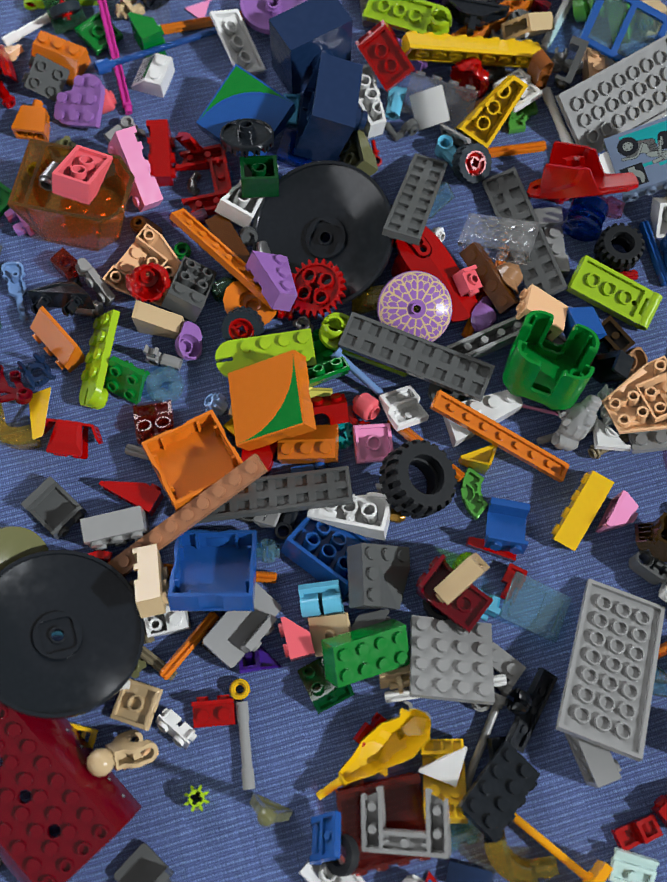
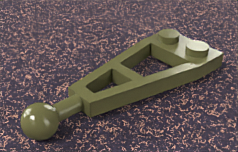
(269, 811)

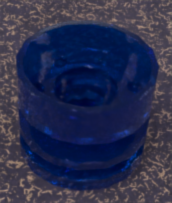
(585, 218)

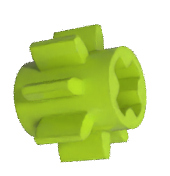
(190, 801)

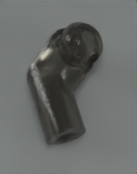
(192, 183)

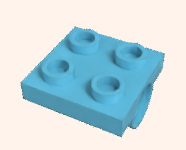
(320, 598)

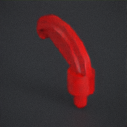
(352, 418)

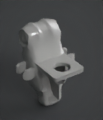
(576, 423)

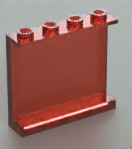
(402, 810)

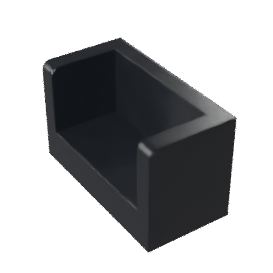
(612, 366)

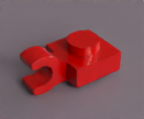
(508, 577)
(366, 728)

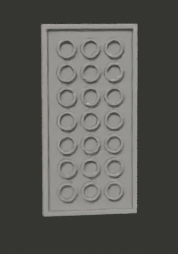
(618, 97)
(612, 670)

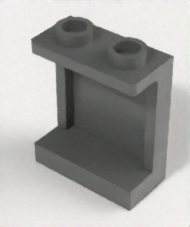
(579, 46)
(54, 508)

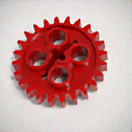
(332, 291)

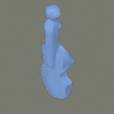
(13, 273)

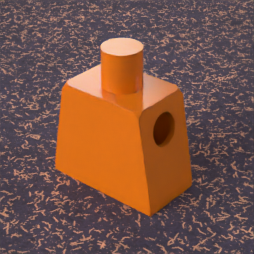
(32, 122)

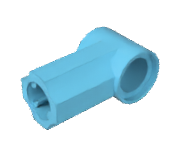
(395, 101)
(445, 152)

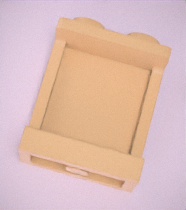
(536, 299)

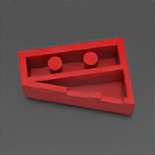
(161, 152)

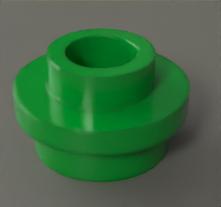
(182, 246)

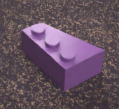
(274, 278)

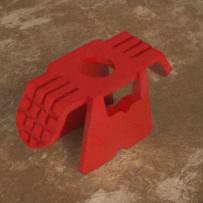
(69, 439)

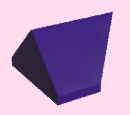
(257, 661)

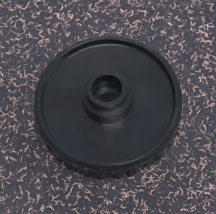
(247, 136)

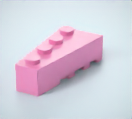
(145, 187)

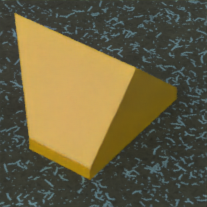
(480, 459)

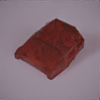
(152, 420)

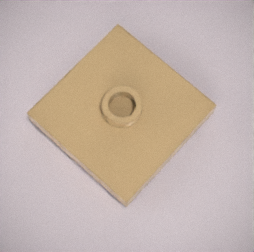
(327, 626)
(137, 704)

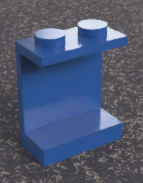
(506, 525)

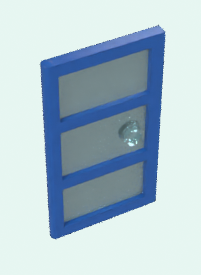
(622, 27)

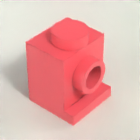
(467, 281)

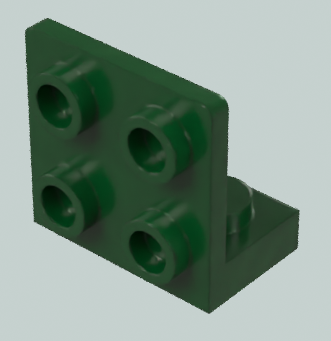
(322, 693)

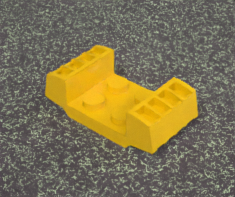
(430, 752)

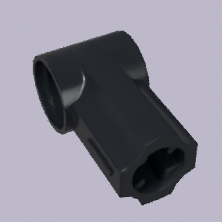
(286, 522)

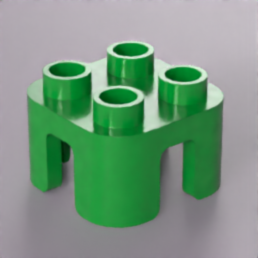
(549, 370)

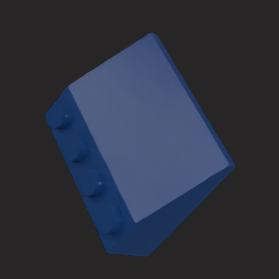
(322, 551)

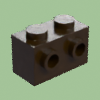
(616, 337)

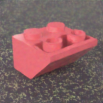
(298, 640)

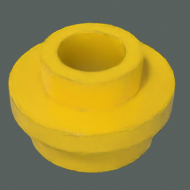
(239, 696)

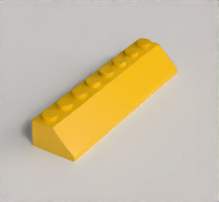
(453, 49)

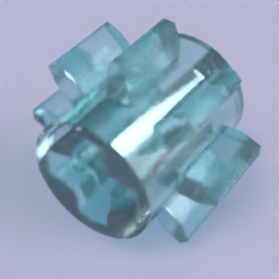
(268, 550)

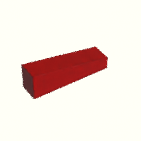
(478, 544)

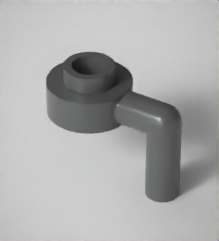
(409, 128)

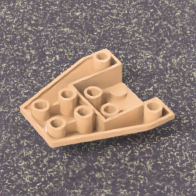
(147, 248)
(640, 400)

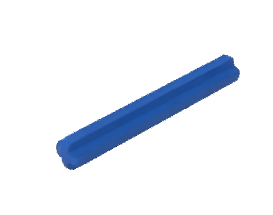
(654, 252)

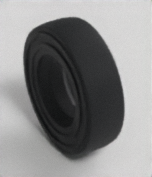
(351, 861)

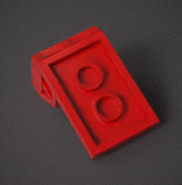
(385, 55)

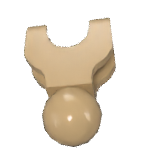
(121, 754)

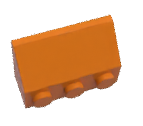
(62, 52)
(56, 341)
(311, 447)

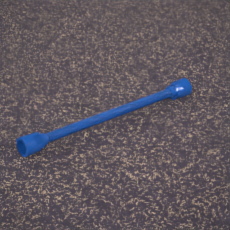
(105, 66)

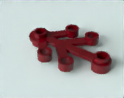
(20, 393)

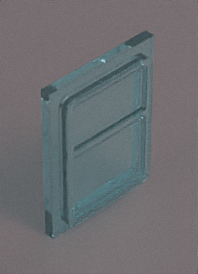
(535, 607)

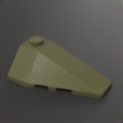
(359, 153)

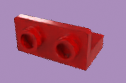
(213, 712)

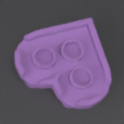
(83, 104)

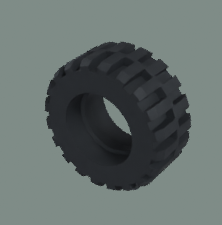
(436, 470)

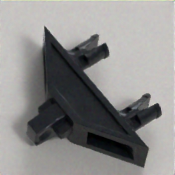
(475, 12)
(61, 294)

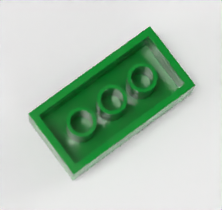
(365, 652)

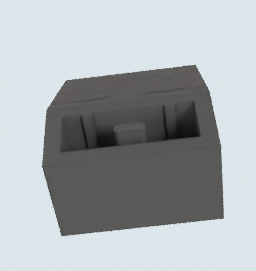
(189, 289)

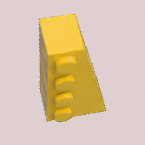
(492, 112)
(582, 509)

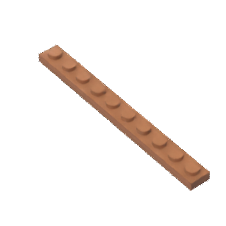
(193, 511)

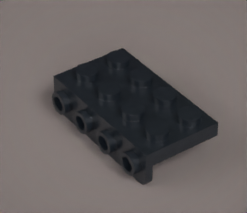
(499, 792)

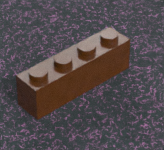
(225, 232)
(491, 279)

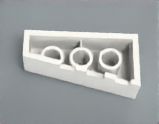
(370, 101)
(237, 208)
(494, 406)

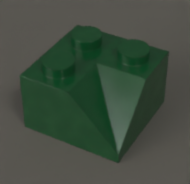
(259, 176)

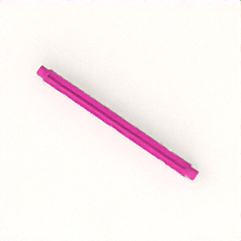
(124, 94)

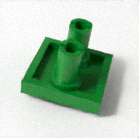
(125, 379)

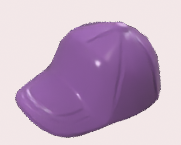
(483, 315)
(189, 342)

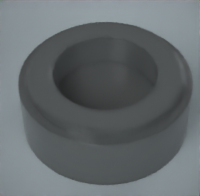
(246, 235)

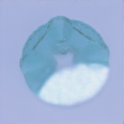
(161, 375)

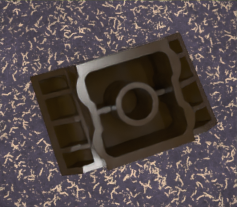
(653, 537)

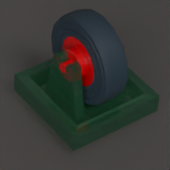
(64, 14)

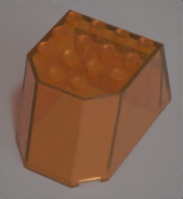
(64, 219)

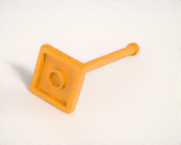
(599, 871)

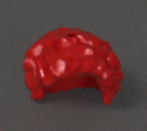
(471, 72)
(148, 286)

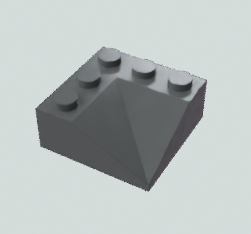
(377, 575)

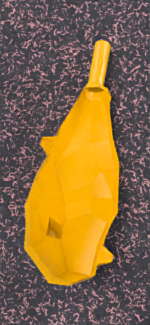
(385, 746)

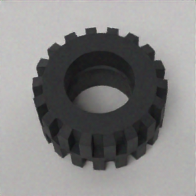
(625, 237)

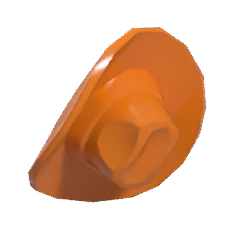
(238, 295)

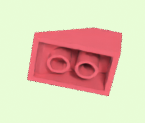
(81, 174)

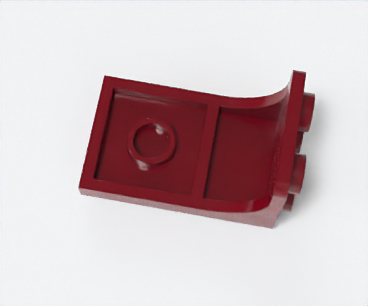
(465, 609)

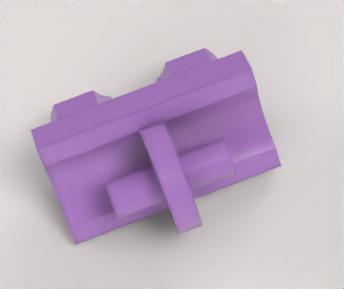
(21, 227)

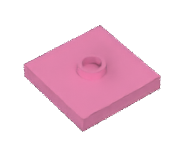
(372, 442)

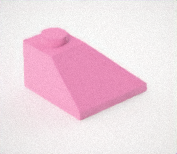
(618, 513)

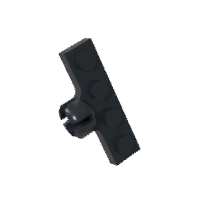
(528, 708)

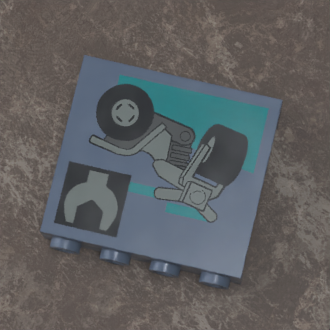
(643, 153)

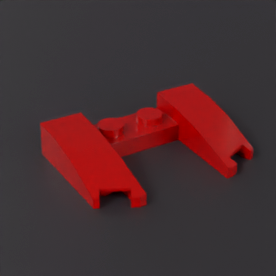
(211, 158)

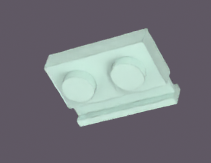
(632, 867)

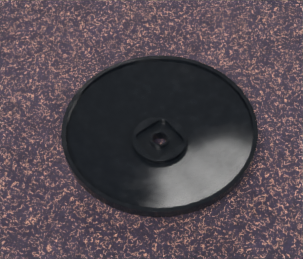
(332, 201)
(99, 627)

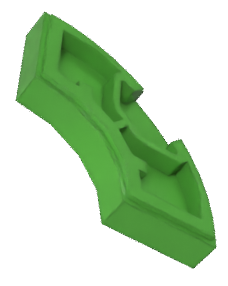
(518, 120)
(471, 493)

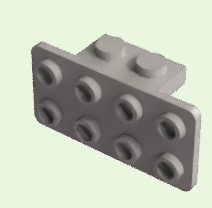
(242, 630)

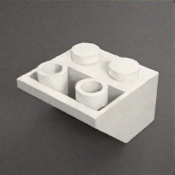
(167, 623)

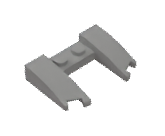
(551, 222)
(377, 838)

